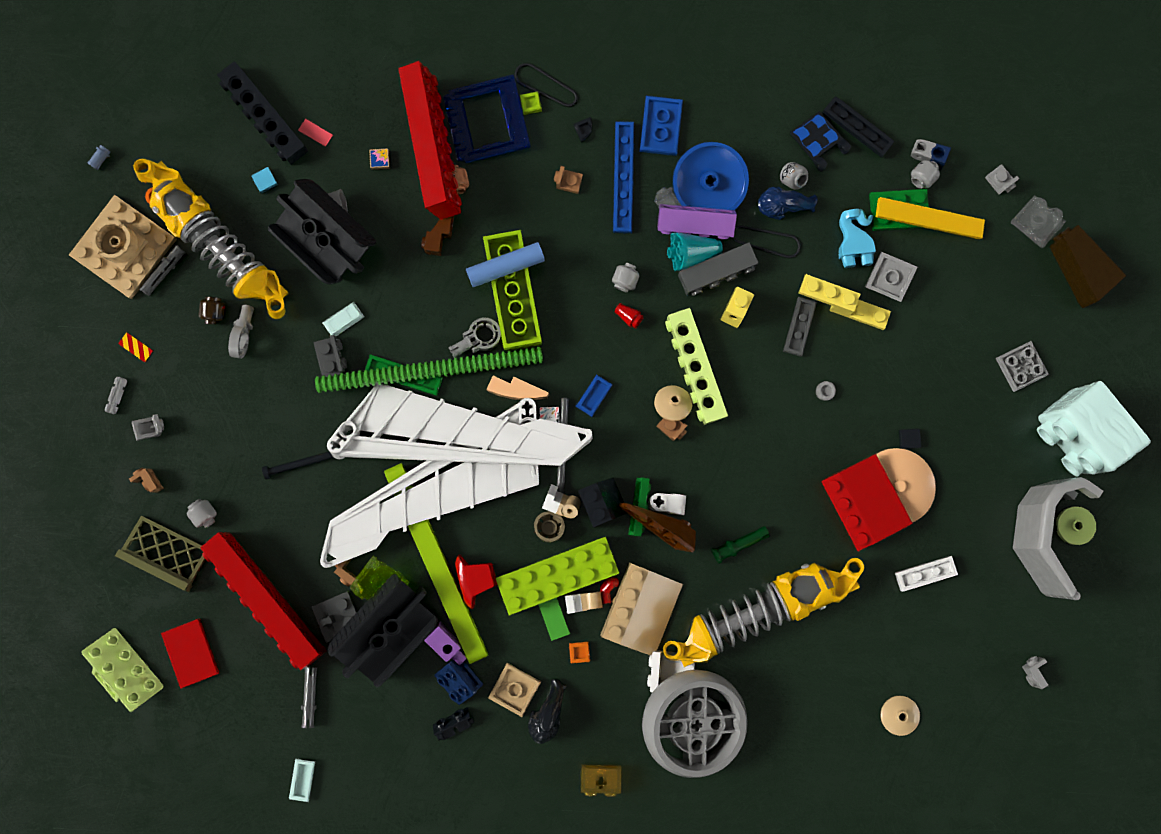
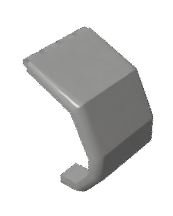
(1035, 531)

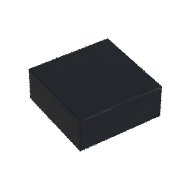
(909, 438)

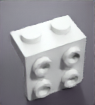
(663, 668)

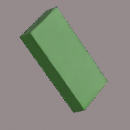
(554, 619)

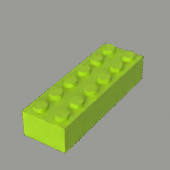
(513, 296)
(557, 575)

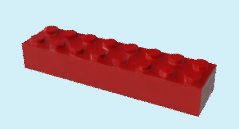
(430, 140)
(263, 600)

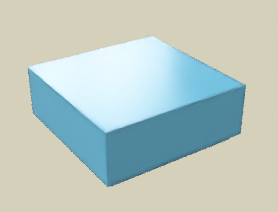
(264, 180)

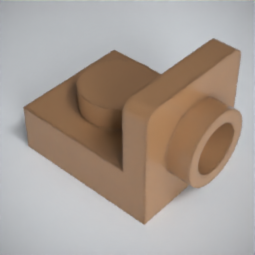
(568, 180)
(672, 429)
(150, 481)

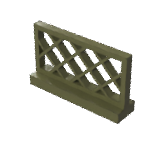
(154, 568)

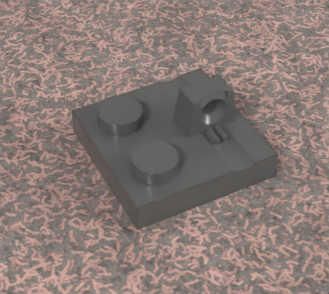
(334, 614)

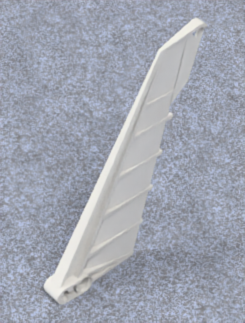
(419, 417)
(468, 484)

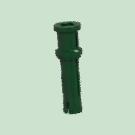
(732, 548)

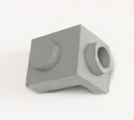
(148, 427)
(1034, 676)

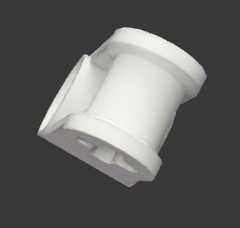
(670, 504)

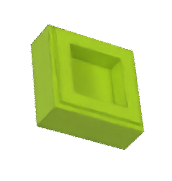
(530, 103)

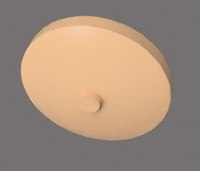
(911, 480)

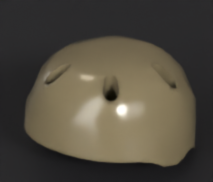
(549, 527)

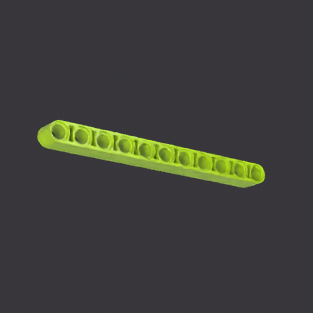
(444, 581)

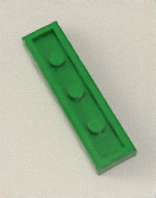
(425, 385)

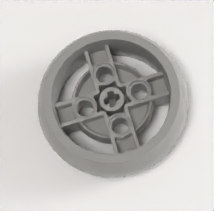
(730, 722)

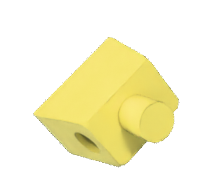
(737, 307)

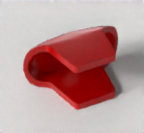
(474, 579)

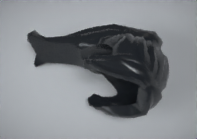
(546, 722)

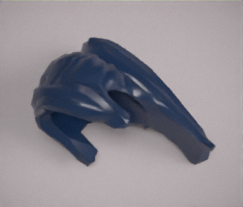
(777, 202)

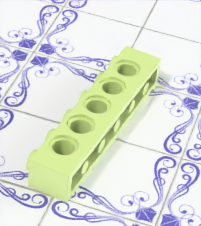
(685, 319)

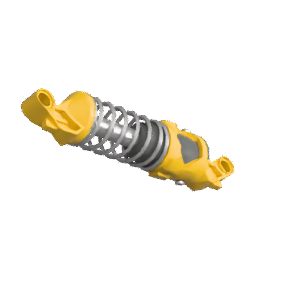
(194, 222)
(788, 598)

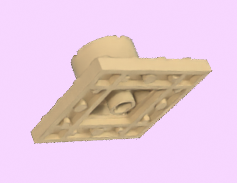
(122, 247)

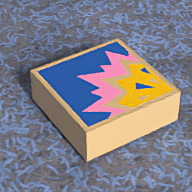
(379, 159)

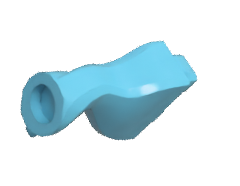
(855, 241)

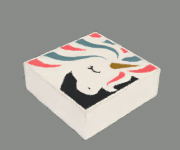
(550, 413)

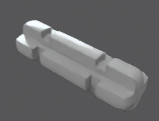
(115, 395)

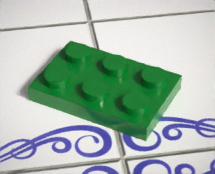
(915, 197)

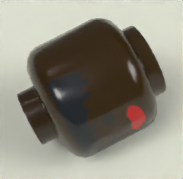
(211, 310)

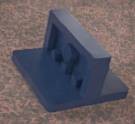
(458, 681)

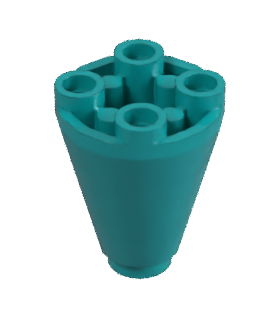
(690, 250)

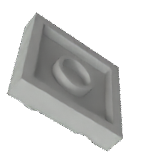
(891, 276)

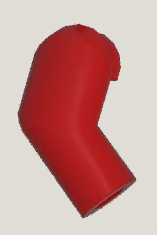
(606, 587)

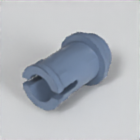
(99, 157)

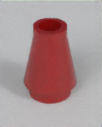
(629, 315)

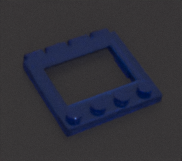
(512, 112)

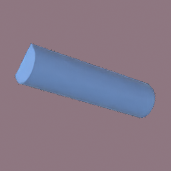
(505, 264)

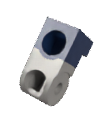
(930, 151)

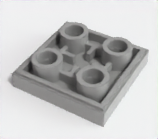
(1022, 366)

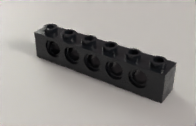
(234, 75)

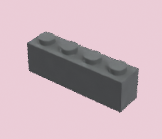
(717, 269)

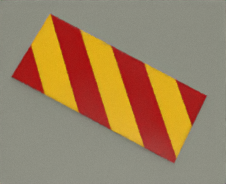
(135, 347)

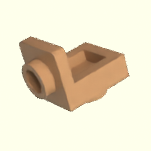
(347, 577)

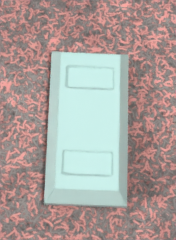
(343, 319)
(302, 780)

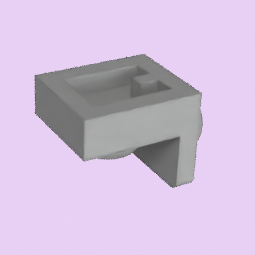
(1001, 180)

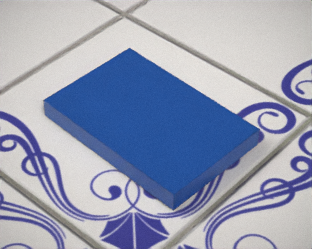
(661, 125)

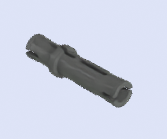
(162, 270)
(309, 697)

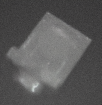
(666, 196)

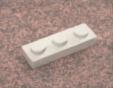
(926, 573)

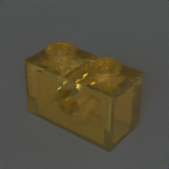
(611, 776)

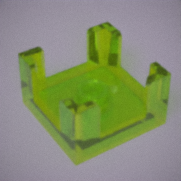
(372, 578)

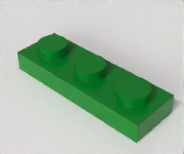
(641, 491)

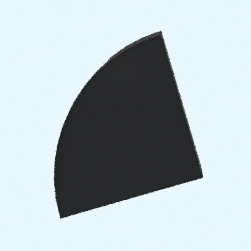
(583, 128)

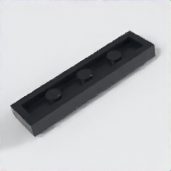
(858, 126)

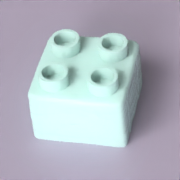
(1091, 430)

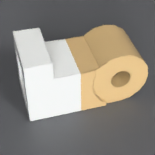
(561, 504)
(583, 602)

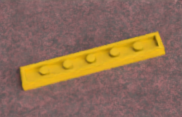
(930, 218)

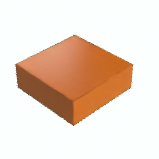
(579, 652)

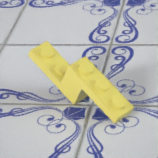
(844, 302)

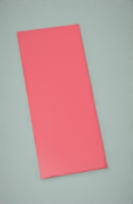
(315, 132)

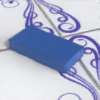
(594, 395)

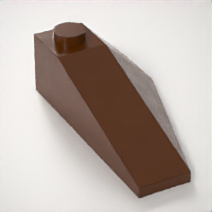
(671, 530)

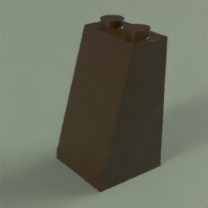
(1085, 265)

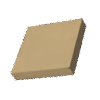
(514, 689)

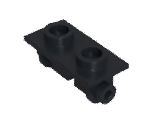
(444, 727)

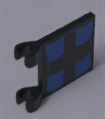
(817, 137)

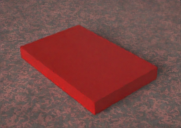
(190, 653)

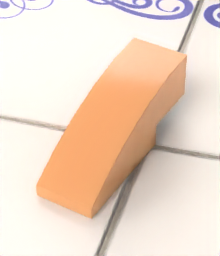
(516, 389)

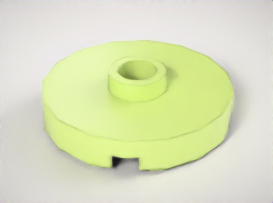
(1066, 525)

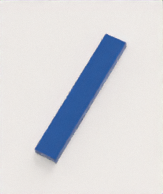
(623, 177)

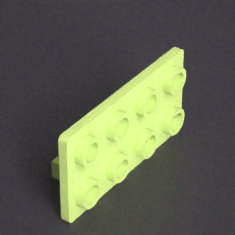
(121, 670)

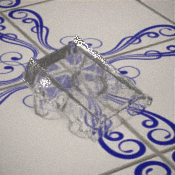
(1039, 221)

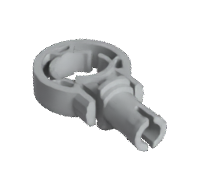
(240, 333)
(476, 345)

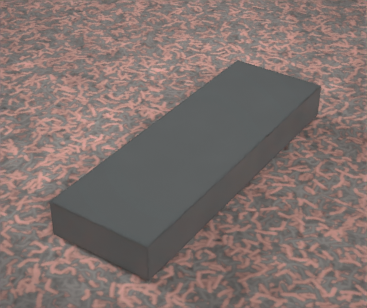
(799, 326)

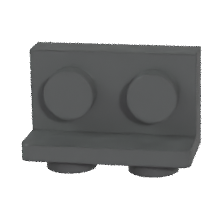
(330, 356)

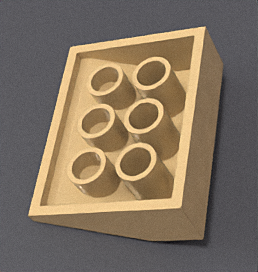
(641, 609)

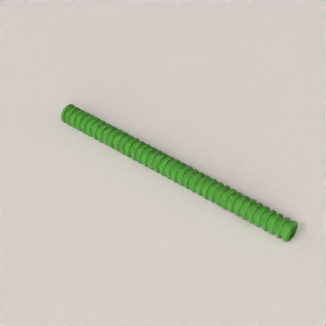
(427, 369)

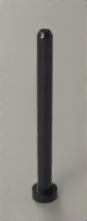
(267, 472)

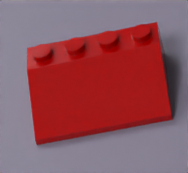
(866, 502)

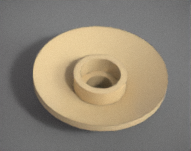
(670, 410)
(890, 715)

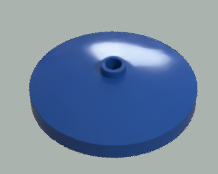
(715, 161)

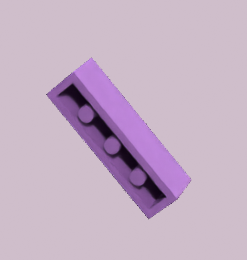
(696, 221)

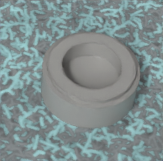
(825, 391)

